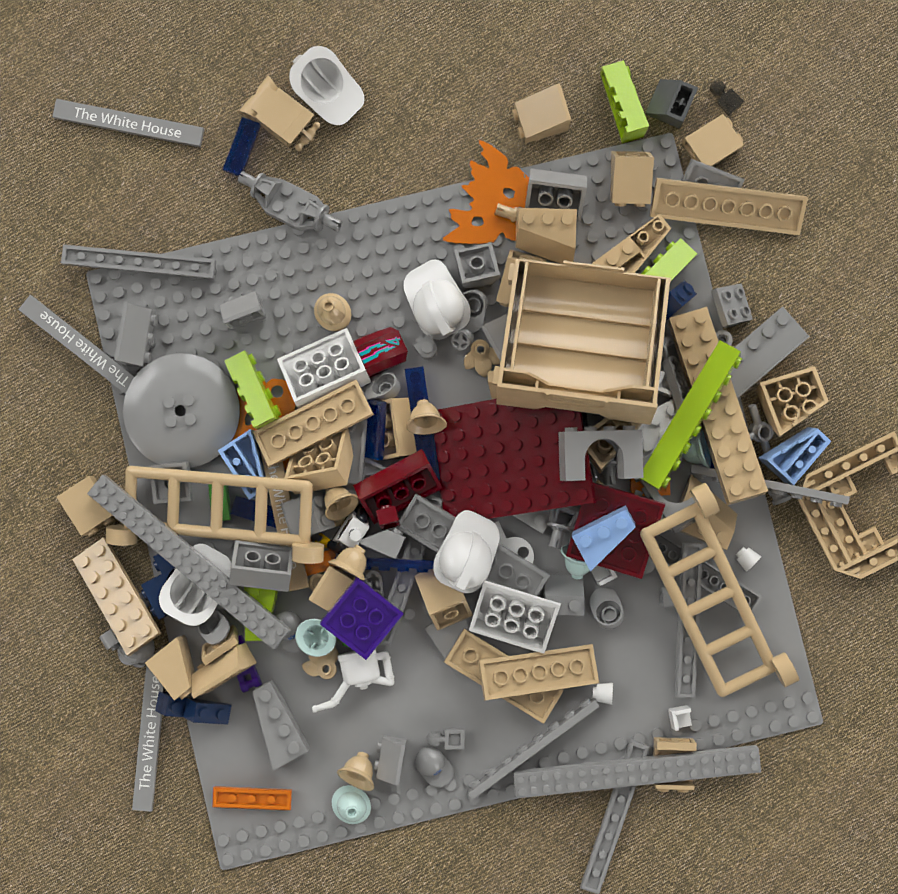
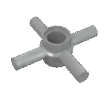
(754, 429)

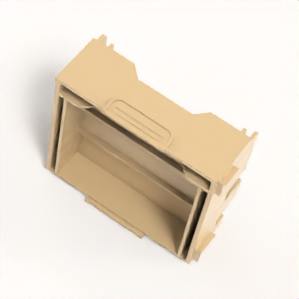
(583, 340)

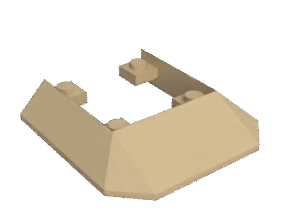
(844, 548)

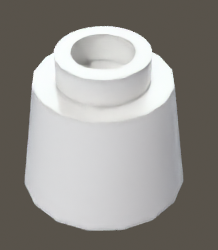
(747, 558)
(603, 693)

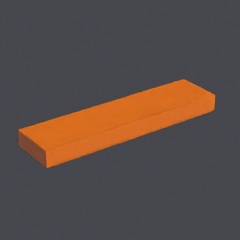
(252, 798)

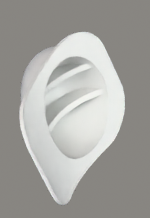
(326, 85)
(436, 300)
(467, 552)
(184, 599)

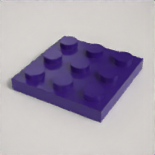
(361, 618)

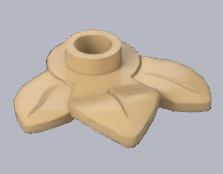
(481, 361)
(316, 665)

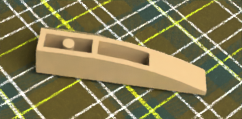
(637, 247)

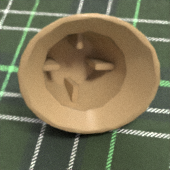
(332, 312)
(425, 419)
(339, 503)
(352, 561)
(358, 772)

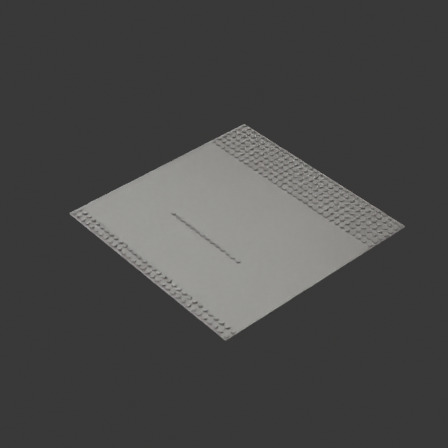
(368, 269)

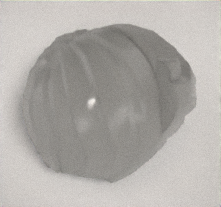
(139, 657)

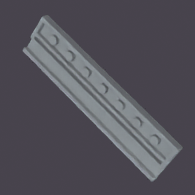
(766, 349)

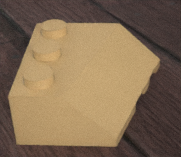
(547, 232)
(791, 398)
(323, 464)
(721, 522)

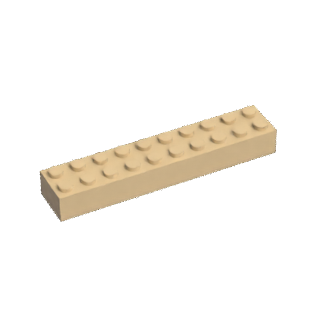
(725, 427)

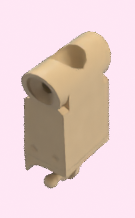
(279, 114)

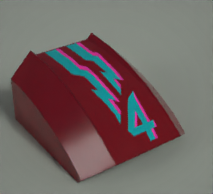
(381, 350)

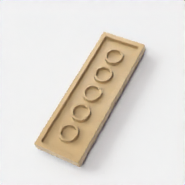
(313, 423)
(116, 596)
(465, 657)
(538, 672)

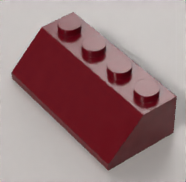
(398, 484)

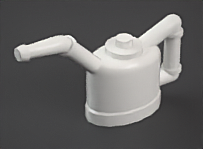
(359, 673)

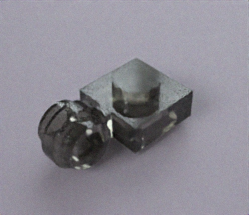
(729, 101)

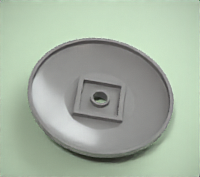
(209, 404)

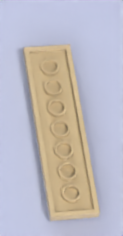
(728, 206)

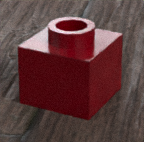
(388, 517)

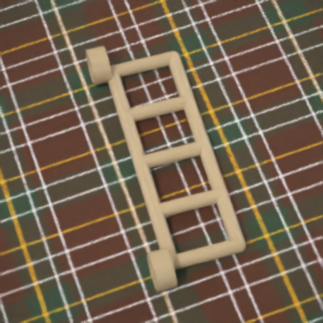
(705, 506)
(302, 549)

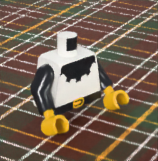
(349, 532)

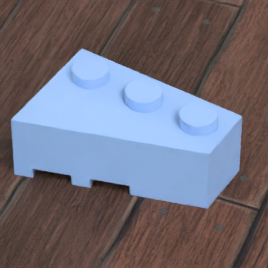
(795, 454)
(244, 458)
(603, 535)

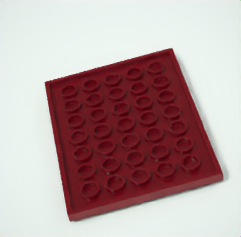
(506, 460)

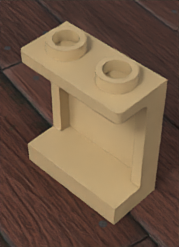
(713, 141)
(83, 510)
(666, 746)

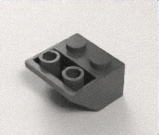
(671, 101)

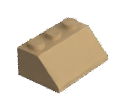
(398, 439)
(221, 669)

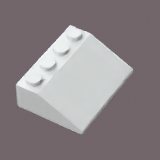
(322, 368)
(514, 617)

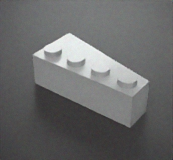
(279, 727)

